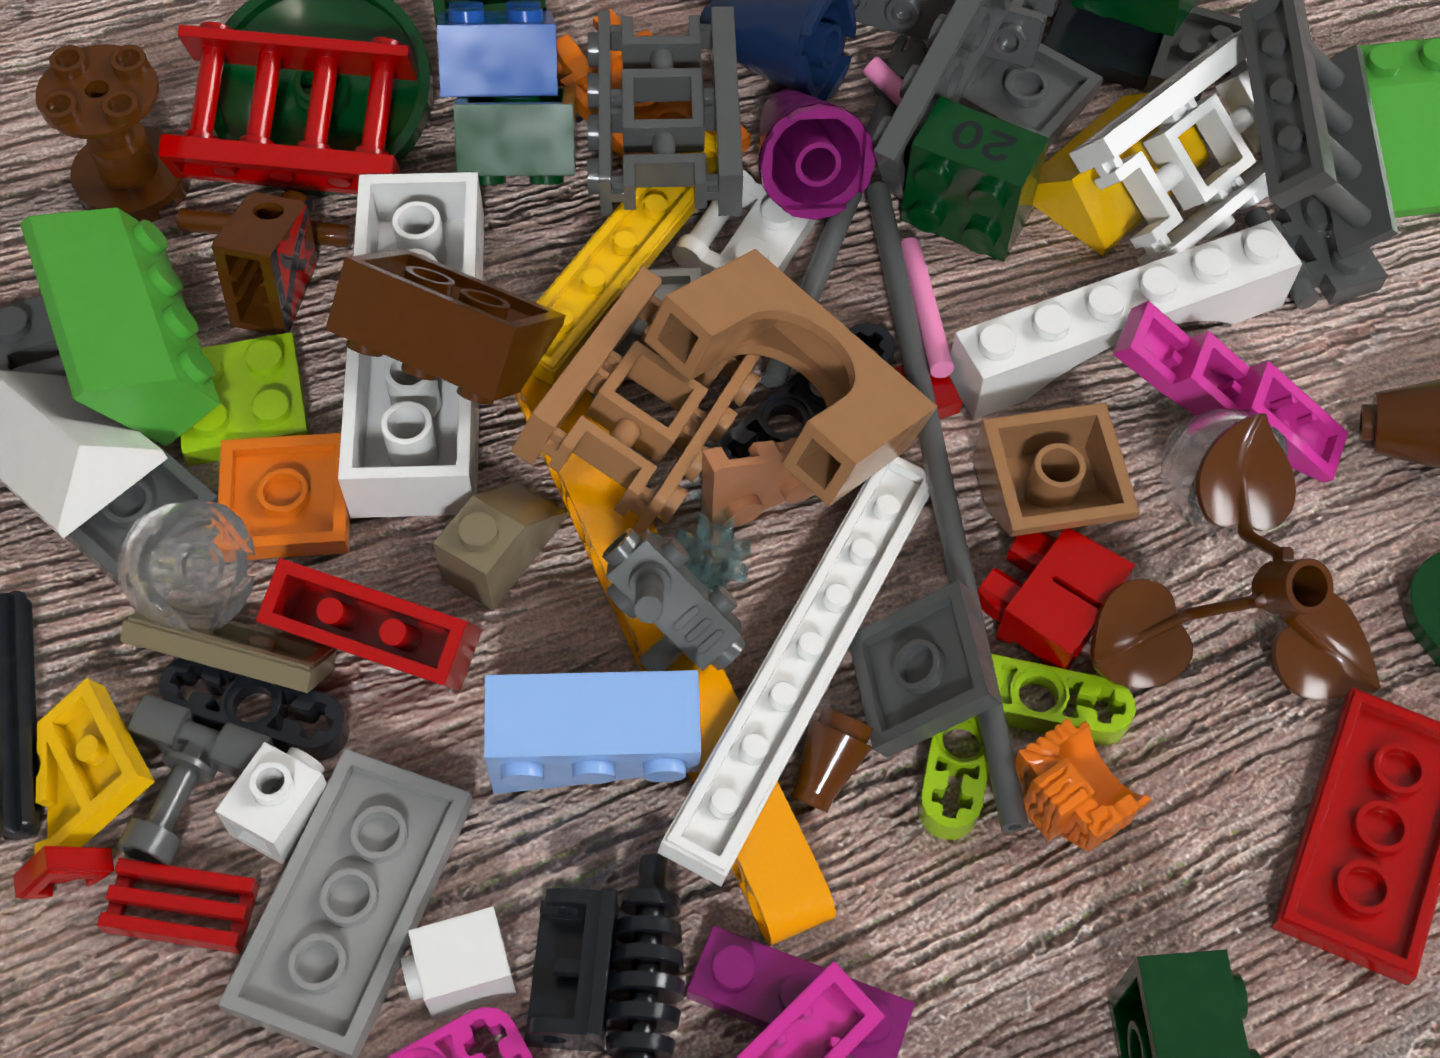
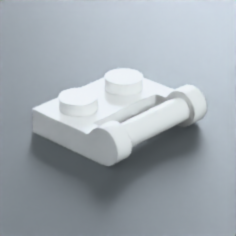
(764, 229)

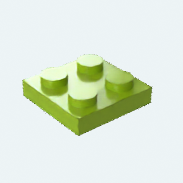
(257, 393)

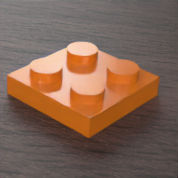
(286, 494)

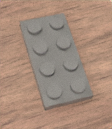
(347, 905)

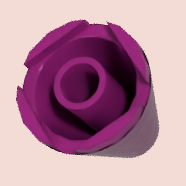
(812, 155)

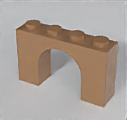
(762, 312)

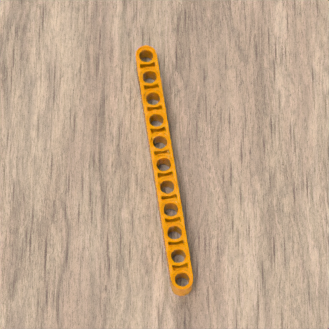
(775, 862)

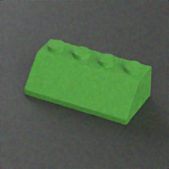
(121, 320)

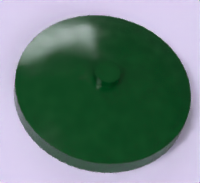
(336, 20)

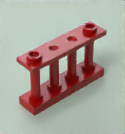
(255, 157)

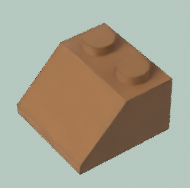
(1053, 470)

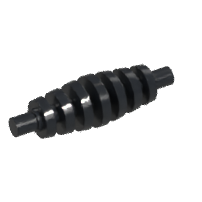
(646, 967)

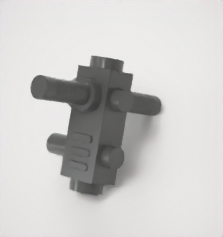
(661, 590)

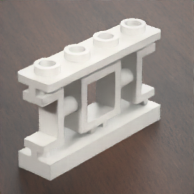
(1174, 111)

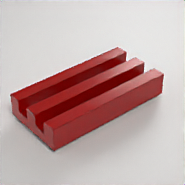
(123, 894)

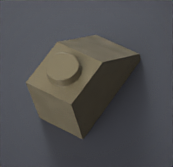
(495, 541)

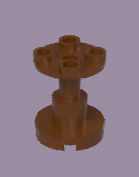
(101, 98)

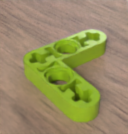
(1011, 677)

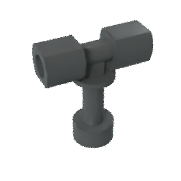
(193, 755)

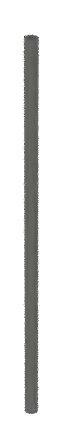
(943, 495)

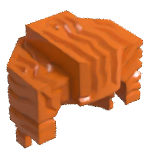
(1072, 789)

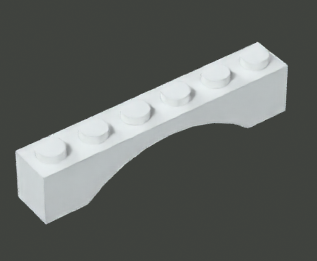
(1029, 348)

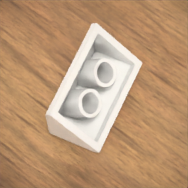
(64, 454)

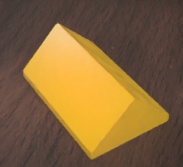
(1107, 214)

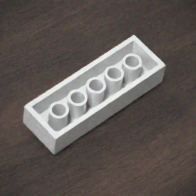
(406, 438)

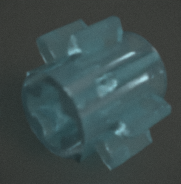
(723, 544)

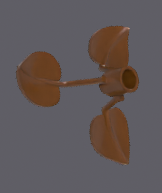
(1321, 648)

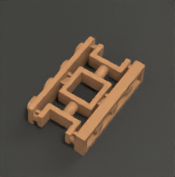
(602, 372)

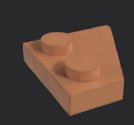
(748, 484)

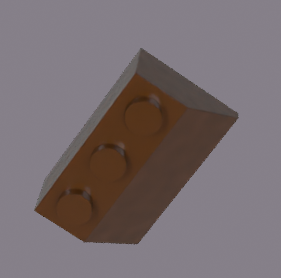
(441, 323)

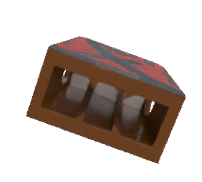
(266, 260)

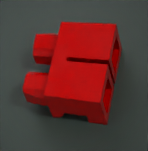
(1059, 600)

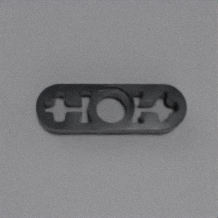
(236, 687)

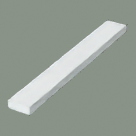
(795, 674)

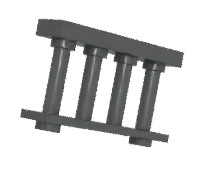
(1316, 124)

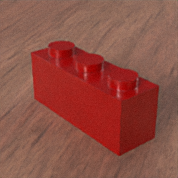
(369, 624)

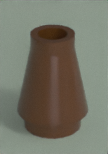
(830, 757)

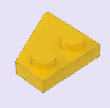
(86, 766)

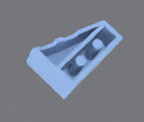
(590, 728)

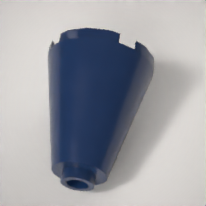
(793, 41)

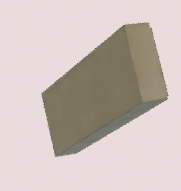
(239, 650)

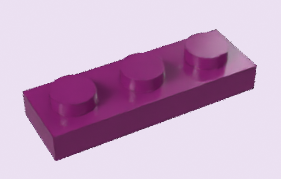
(760, 982)

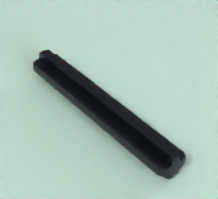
(17, 720)

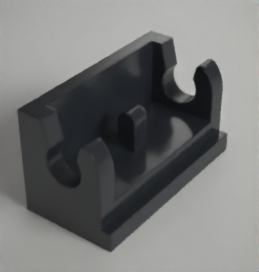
(572, 970)

